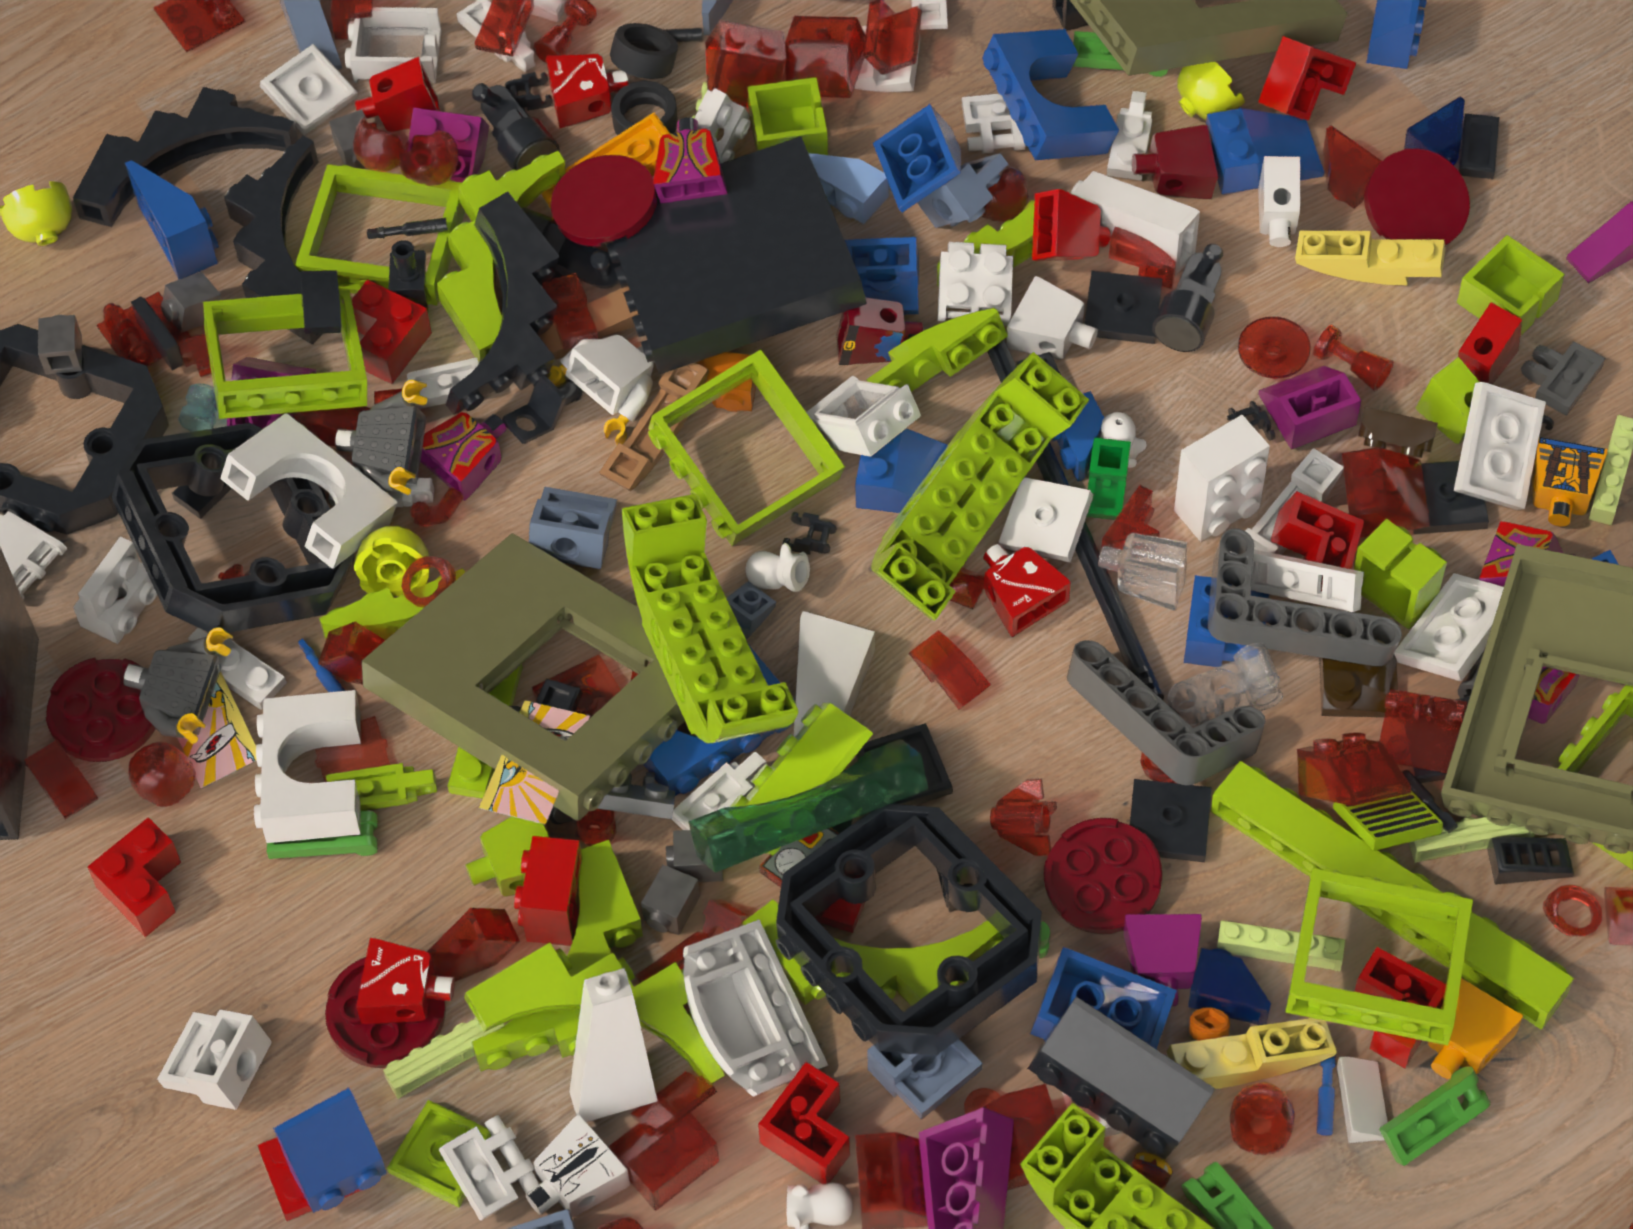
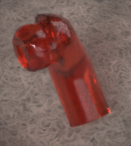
(436, 514)

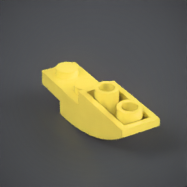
(1359, 258)
(1256, 1055)

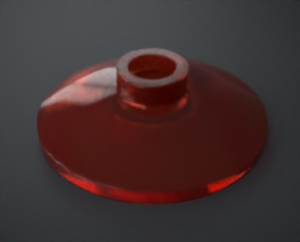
(1274, 336)

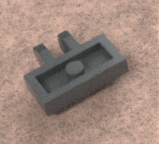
(1567, 379)
(647, 800)

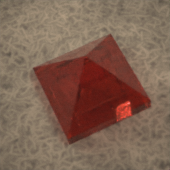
(968, 588)

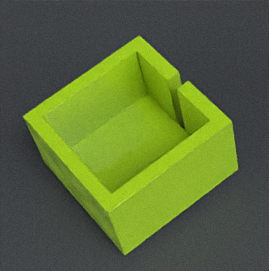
(787, 112)
(1512, 280)
(1399, 573)

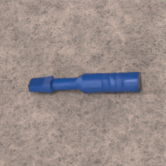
(326, 677)
(1326, 1098)

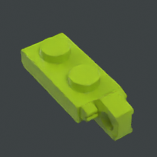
(388, 785)

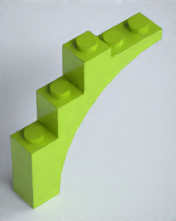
(470, 293)
(604, 921)
(892, 969)
(543, 984)

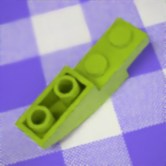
(1014, 233)
(942, 347)
(380, 610)

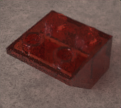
(826, 50)
(890, 1181)

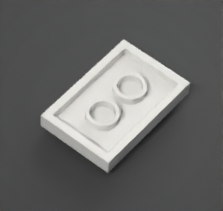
(1499, 446)
(1452, 628)

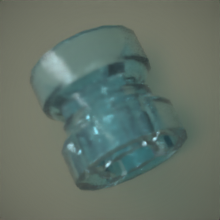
(200, 408)

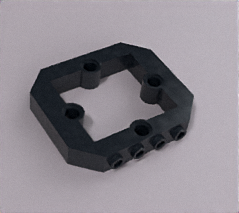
(139, 419)
(270, 590)
(949, 1009)

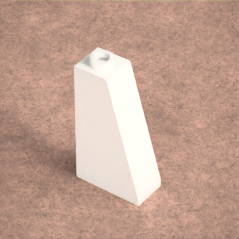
(1144, 213)
(830, 663)
(610, 1052)

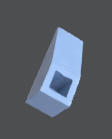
(851, 185)

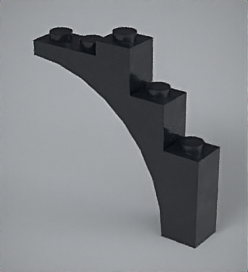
(171, 140)
(263, 212)
(523, 265)

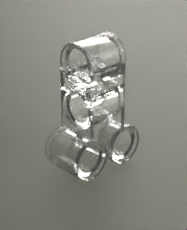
(1251, 681)

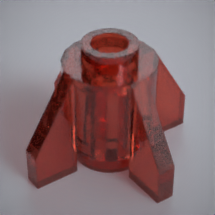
(1022, 817)

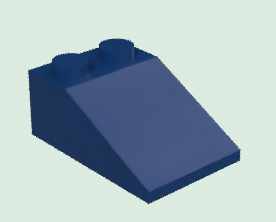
(1245, 136)
(919, 156)
(175, 222)
(895, 471)
(1120, 995)
(330, 1151)

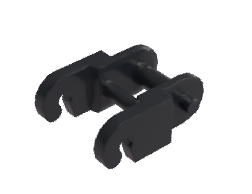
(525, 83)
(1260, 418)
(808, 544)

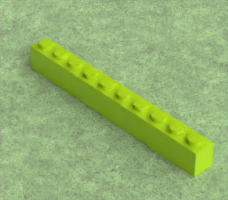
(1311, 839)

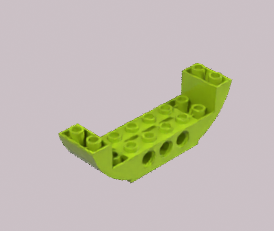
(974, 483)
(695, 627)
(1095, 1188)

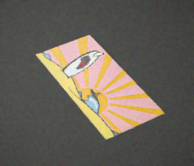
(224, 742)
(518, 791)

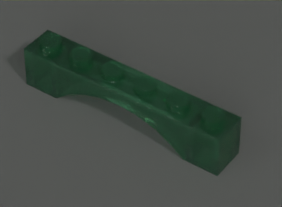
(751, 830)

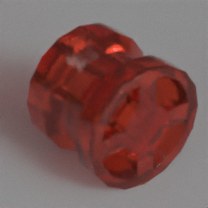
(604, 819)

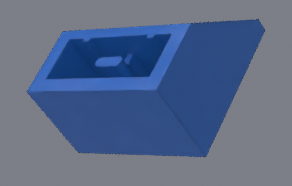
(1393, 32)

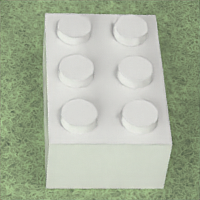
(1221, 478)

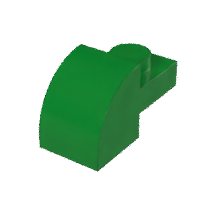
(1108, 477)

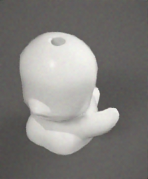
(1121, 427)
(774, 571)
(822, 1204)

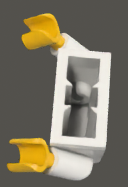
(612, 375)

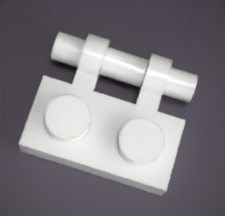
(988, 114)
(480, 1174)

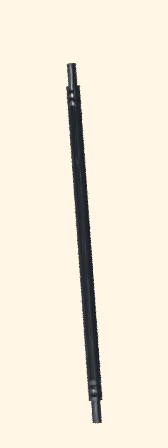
(1089, 555)

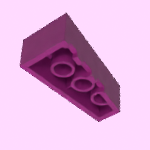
(967, 1170)

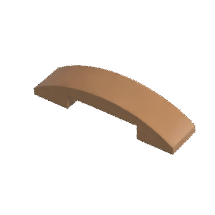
(638, 455)

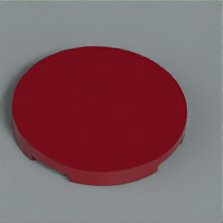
(1417, 197)
(603, 200)
(96, 713)
(1102, 874)
(374, 1043)

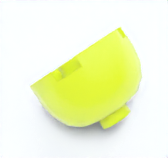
(1206, 90)
(37, 214)
(386, 557)

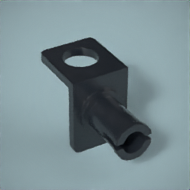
(408, 272)
(542, 408)

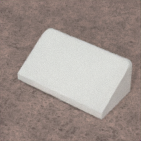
(1361, 1099)

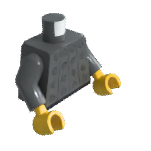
(389, 439)
(180, 684)

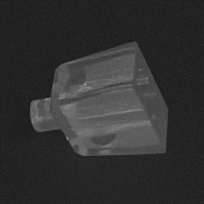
(1149, 568)

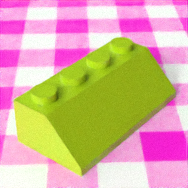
(809, 758)

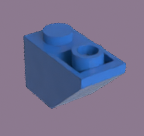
(1077, 440)

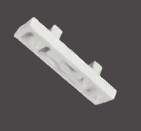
(1302, 581)

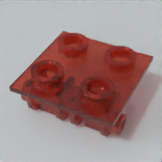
(198, 20)
(128, 338)
(1421, 729)

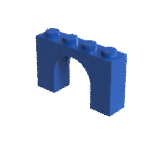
(1046, 127)
(687, 759)

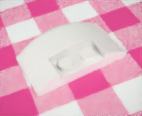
(748, 1009)

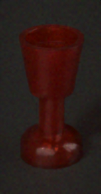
(559, 37)
(1366, 365)

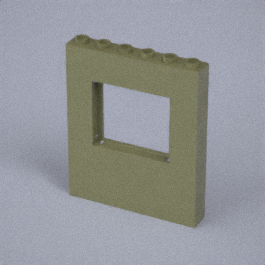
(1178, 33)
(1561, 617)
(489, 625)

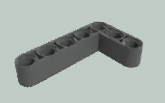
(1288, 617)
(1154, 727)

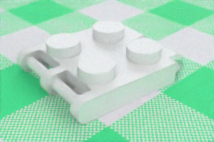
(975, 280)
(27, 550)

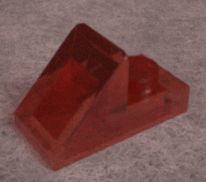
(1132, 519)
(1619, 915)

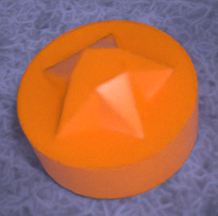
(1209, 1024)

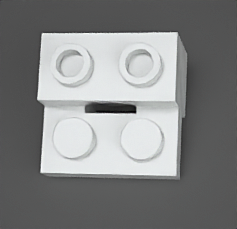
(720, 112)
(115, 577)
(216, 1057)

